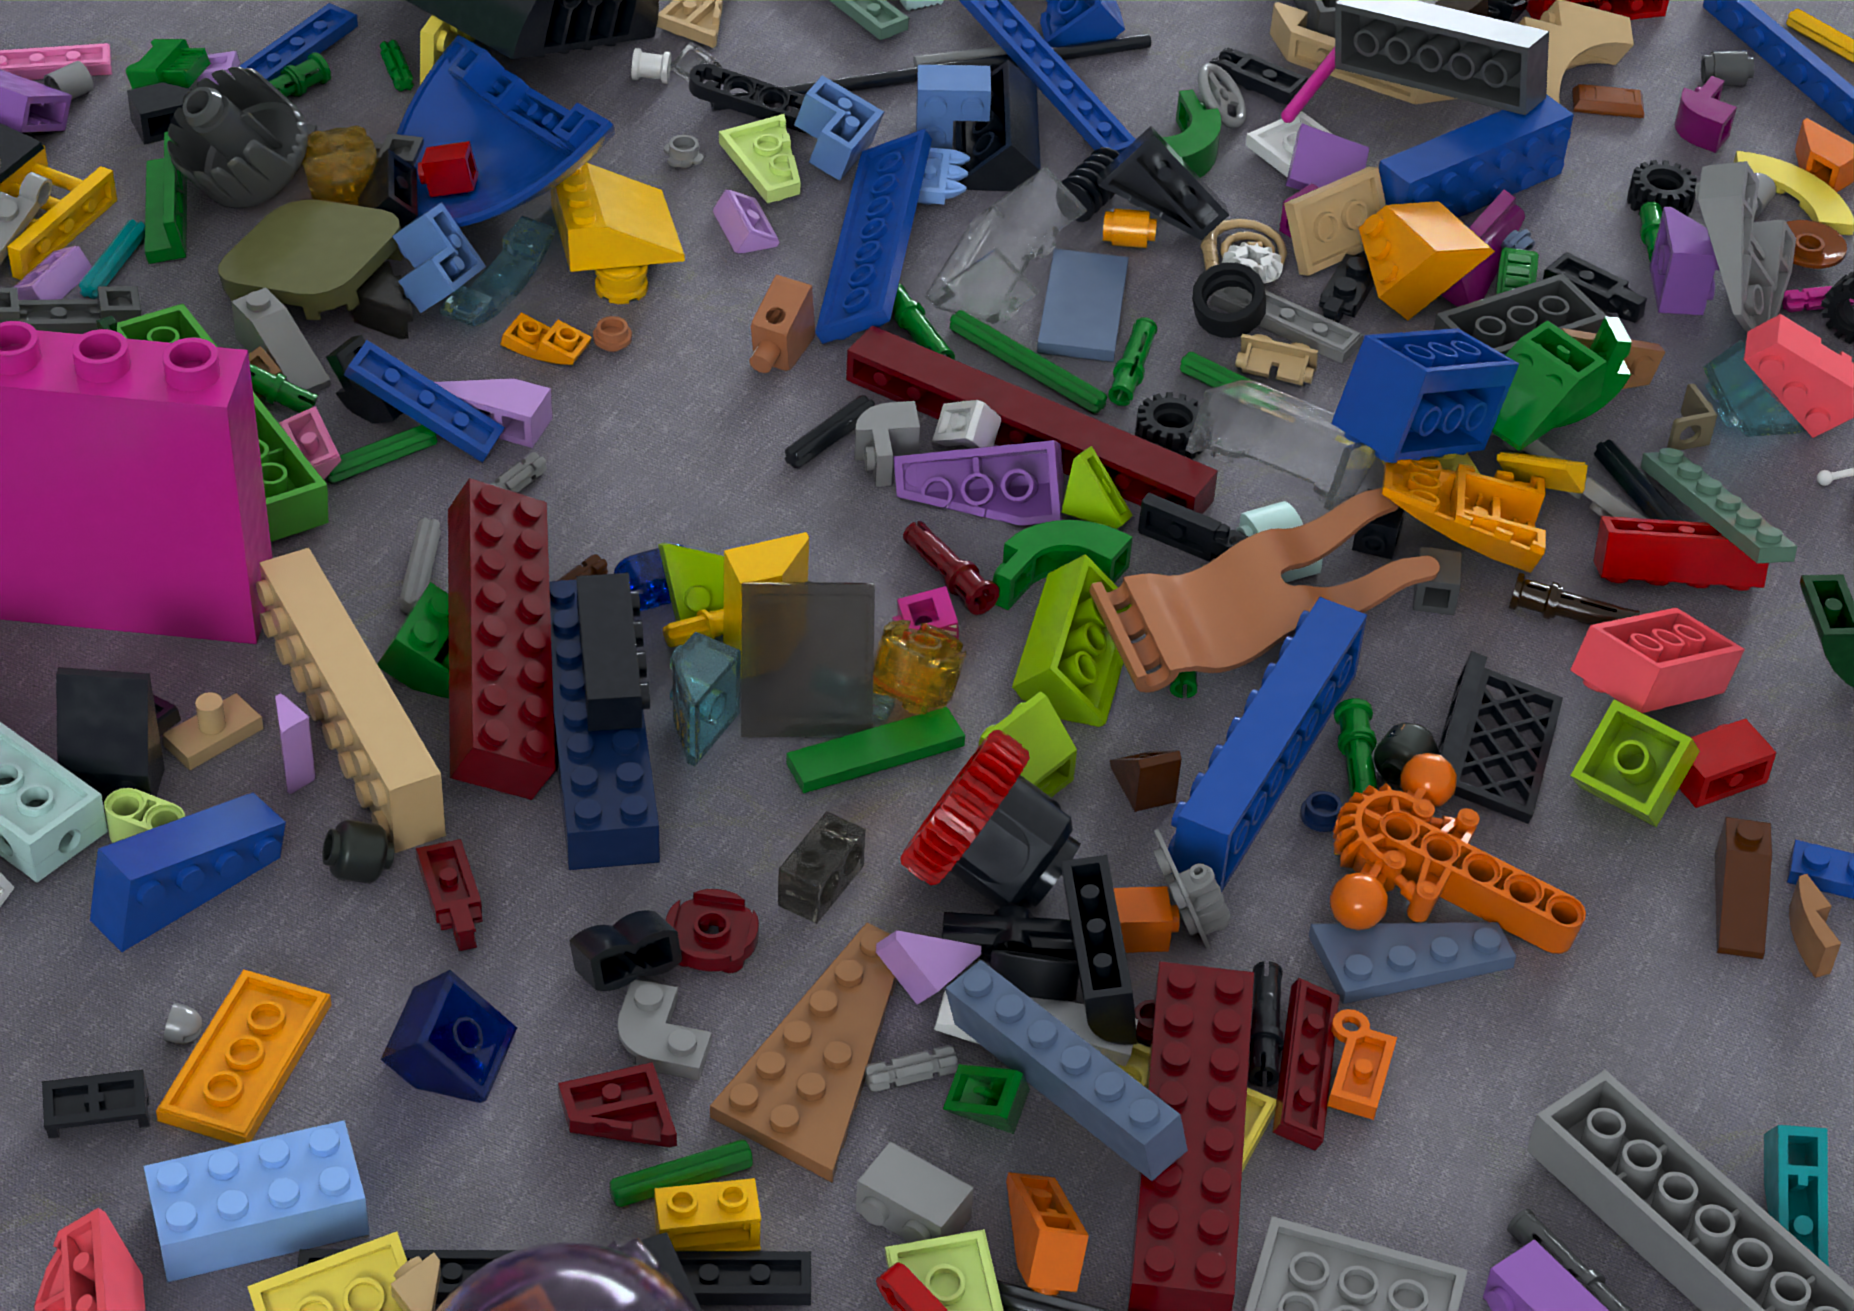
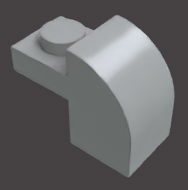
(886, 432)

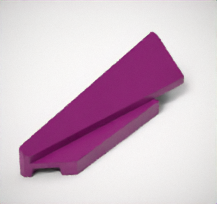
(1492, 227)

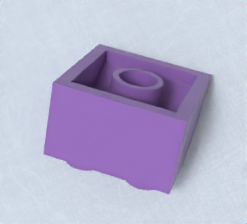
(1682, 265)

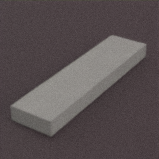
(1295, 323)

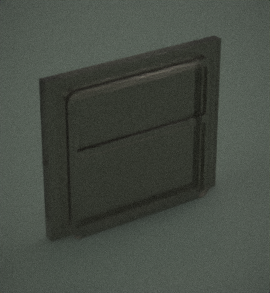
(807, 658)

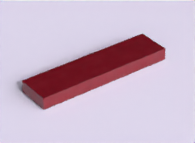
(1306, 1065)

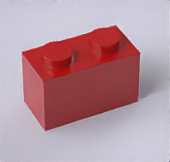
(1728, 763)

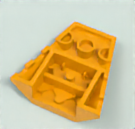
(1472, 509)

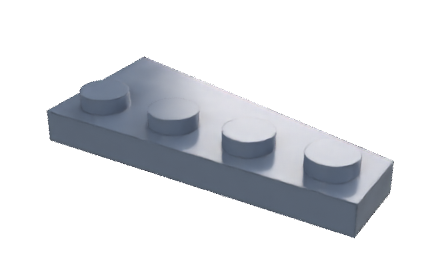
(1407, 955)

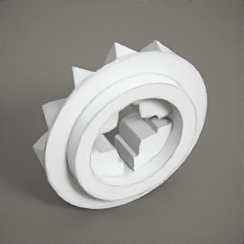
(1252, 255)

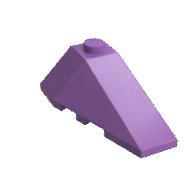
(1001, 483)

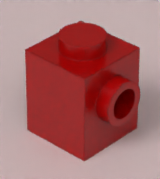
(448, 169)

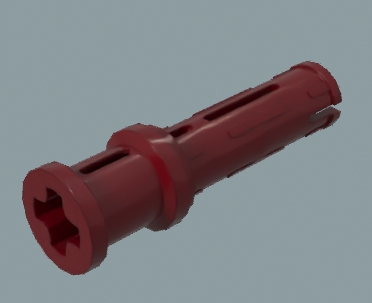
(959, 575)

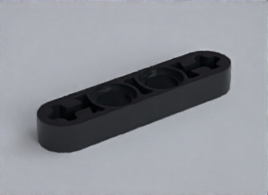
(750, 104)

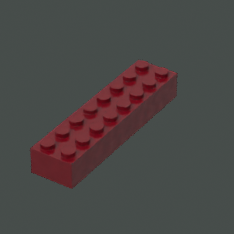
(499, 641)
(1192, 1210)

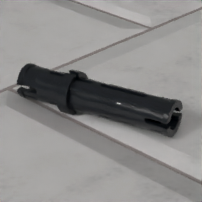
(1265, 1034)

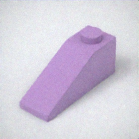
(513, 403)

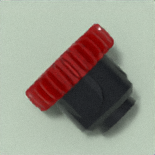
(994, 829)

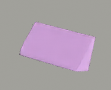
(744, 223)
(54, 275)
(295, 744)

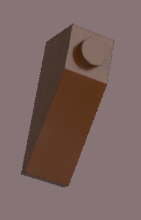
(1742, 887)

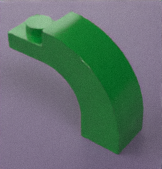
(1199, 135)
(1612, 345)
(1053, 544)

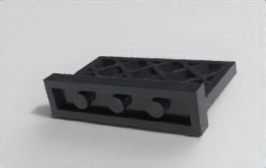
(1464, 719)

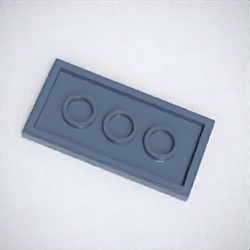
(1083, 305)

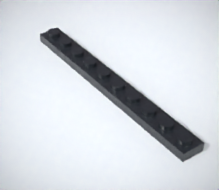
(713, 1275)

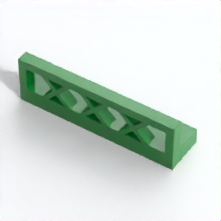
(165, 210)

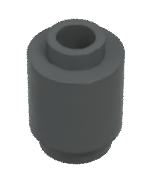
(1731, 66)

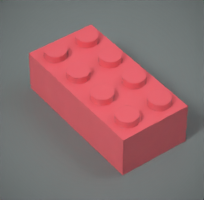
(1656, 660)

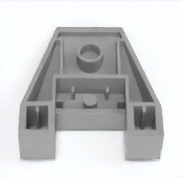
(1750, 254)

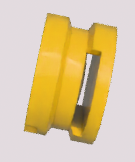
(622, 283)

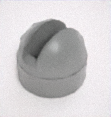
(182, 1024)

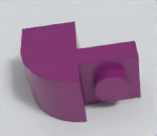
(1703, 117)

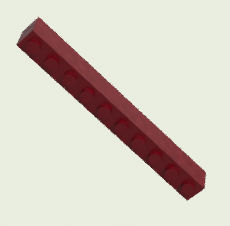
(917, 374)

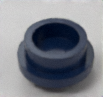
(1320, 811)

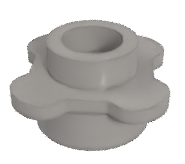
(683, 151)

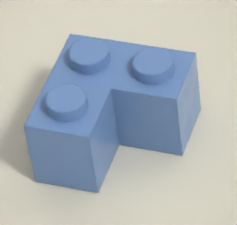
(951, 95)
(840, 123)
(439, 255)

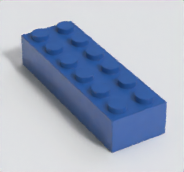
(1481, 160)

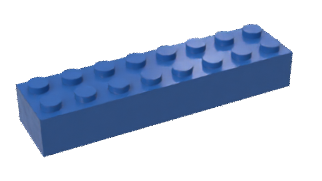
(1268, 741)

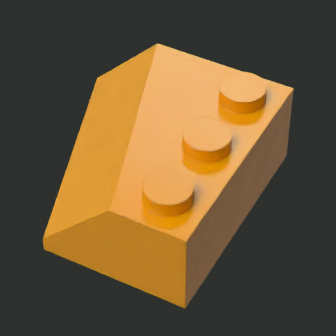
(1418, 253)

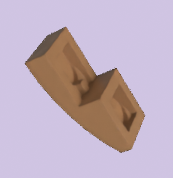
(1808, 925)

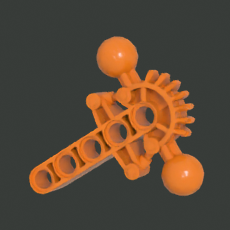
(1398, 842)

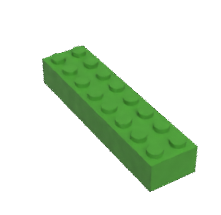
(292, 486)

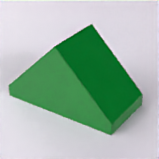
(988, 1096)

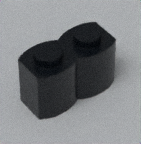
(620, 953)

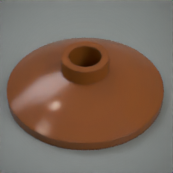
(1817, 244)

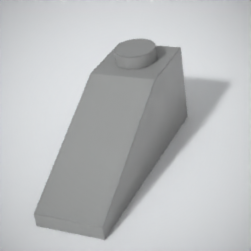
(267, 323)

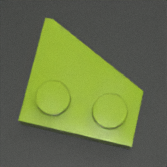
(692, 579)

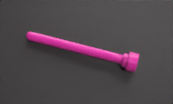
(1309, 88)

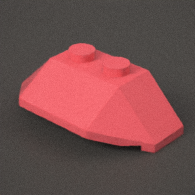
(91, 1270)

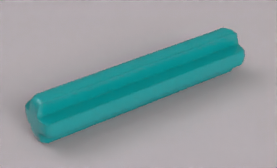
(112, 258)

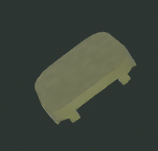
(311, 254)

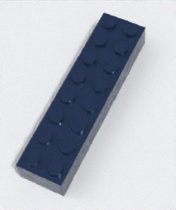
(601, 773)

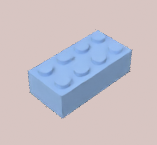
(256, 1200)

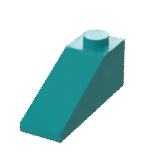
(1799, 1183)

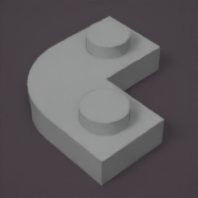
(650, 1037)

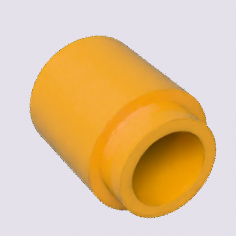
(1129, 228)

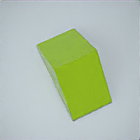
(1093, 494)

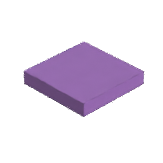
(1323, 158)

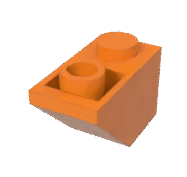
(1825, 155)

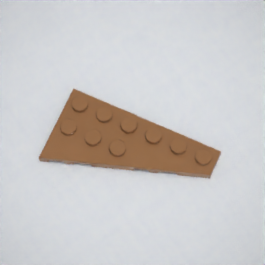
(811, 1069)

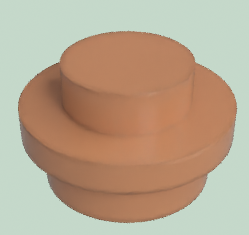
(612, 334)

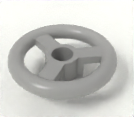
(1218, 97)

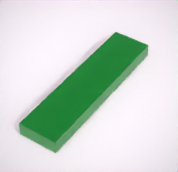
(875, 749)

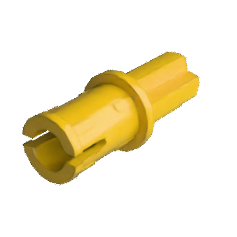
(705, 623)

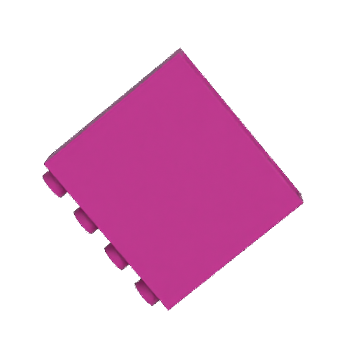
(130, 485)

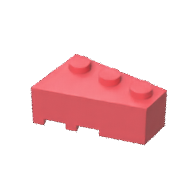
(1802, 373)

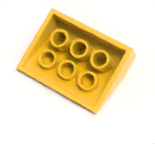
(613, 221)

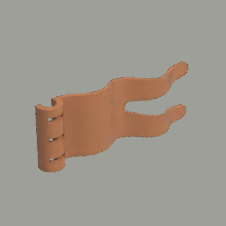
(1239, 600)

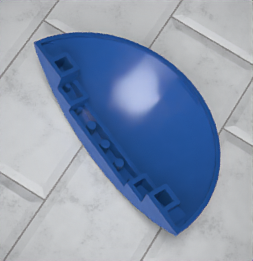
(515, 133)

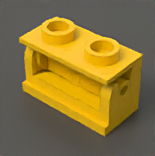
(710, 1216)

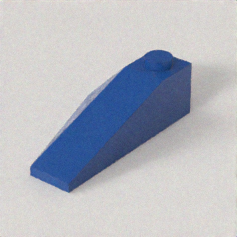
(1080, 21)

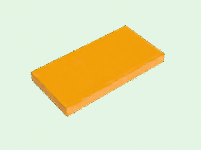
(244, 1058)

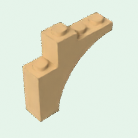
(1579, 38)

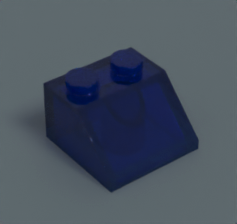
(449, 1040)

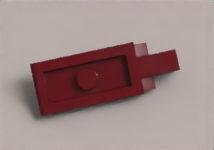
(451, 890)

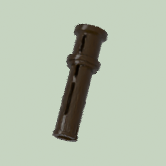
(1553, 601)

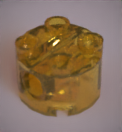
(339, 164)
(917, 665)

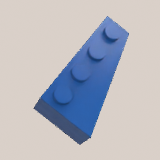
(180, 866)

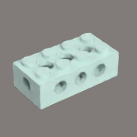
(43, 809)

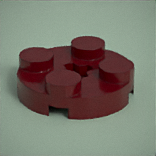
(718, 951)

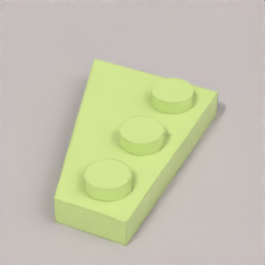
(764, 157)

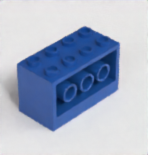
(1424, 394)

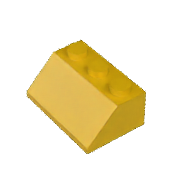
(766, 561)

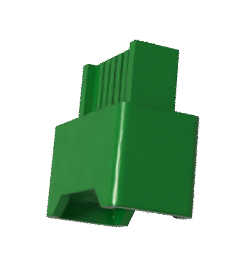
(170, 63)

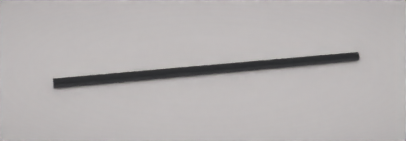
(910, 74)

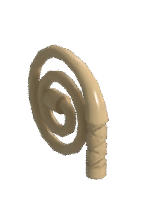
(1209, 243)

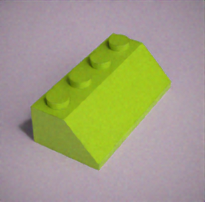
(1070, 648)

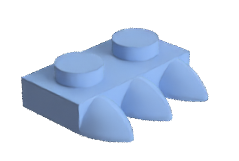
(942, 176)

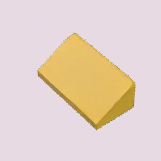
(1558, 473)

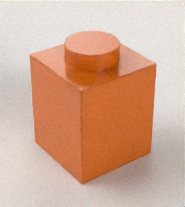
(1146, 918)

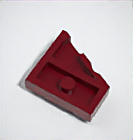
(619, 1106)

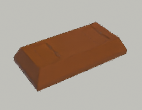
(1608, 101)

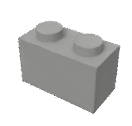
(912, 1196)

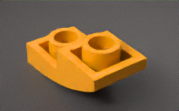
(538, 341)

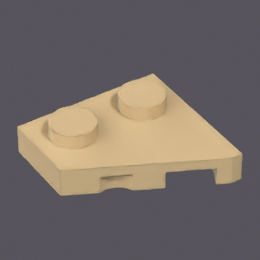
(693, 19)

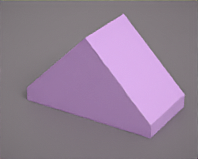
(924, 962)

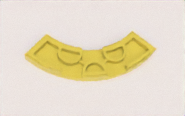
(1815, 195)

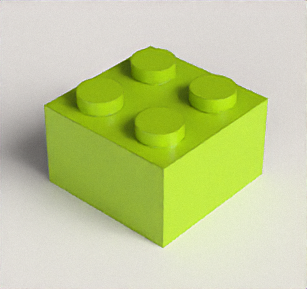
(1635, 762)

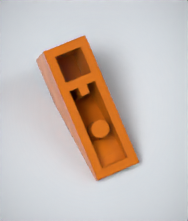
(1045, 1234)

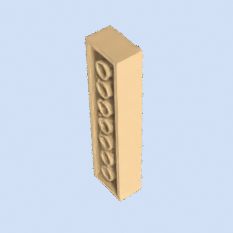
(351, 700)

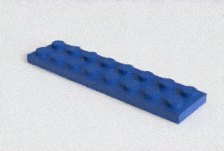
(874, 237)

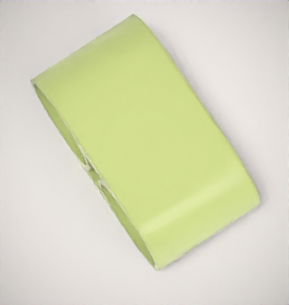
(134, 812)

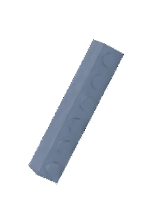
(1067, 1070)

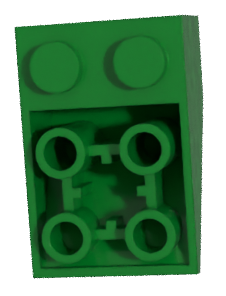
(1549, 386)
(421, 646)

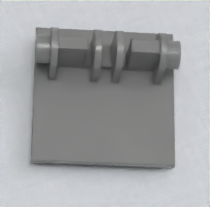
(1196, 893)

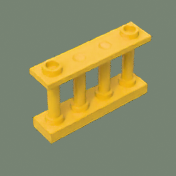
(63, 218)

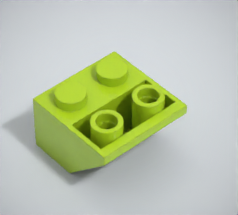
(1046, 739)

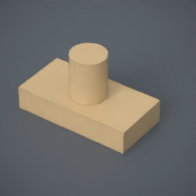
(213, 730)

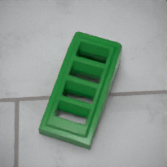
(1516, 269)

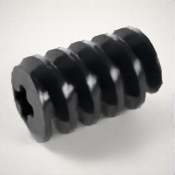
(1084, 185)

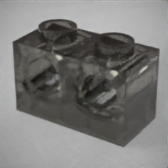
(821, 867)

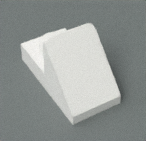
(967, 424)

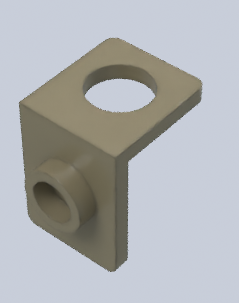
(1697, 414)

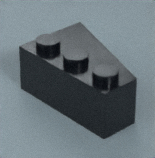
(1163, 184)

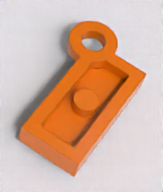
(1362, 1065)

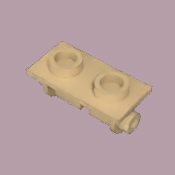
(1294, 361)

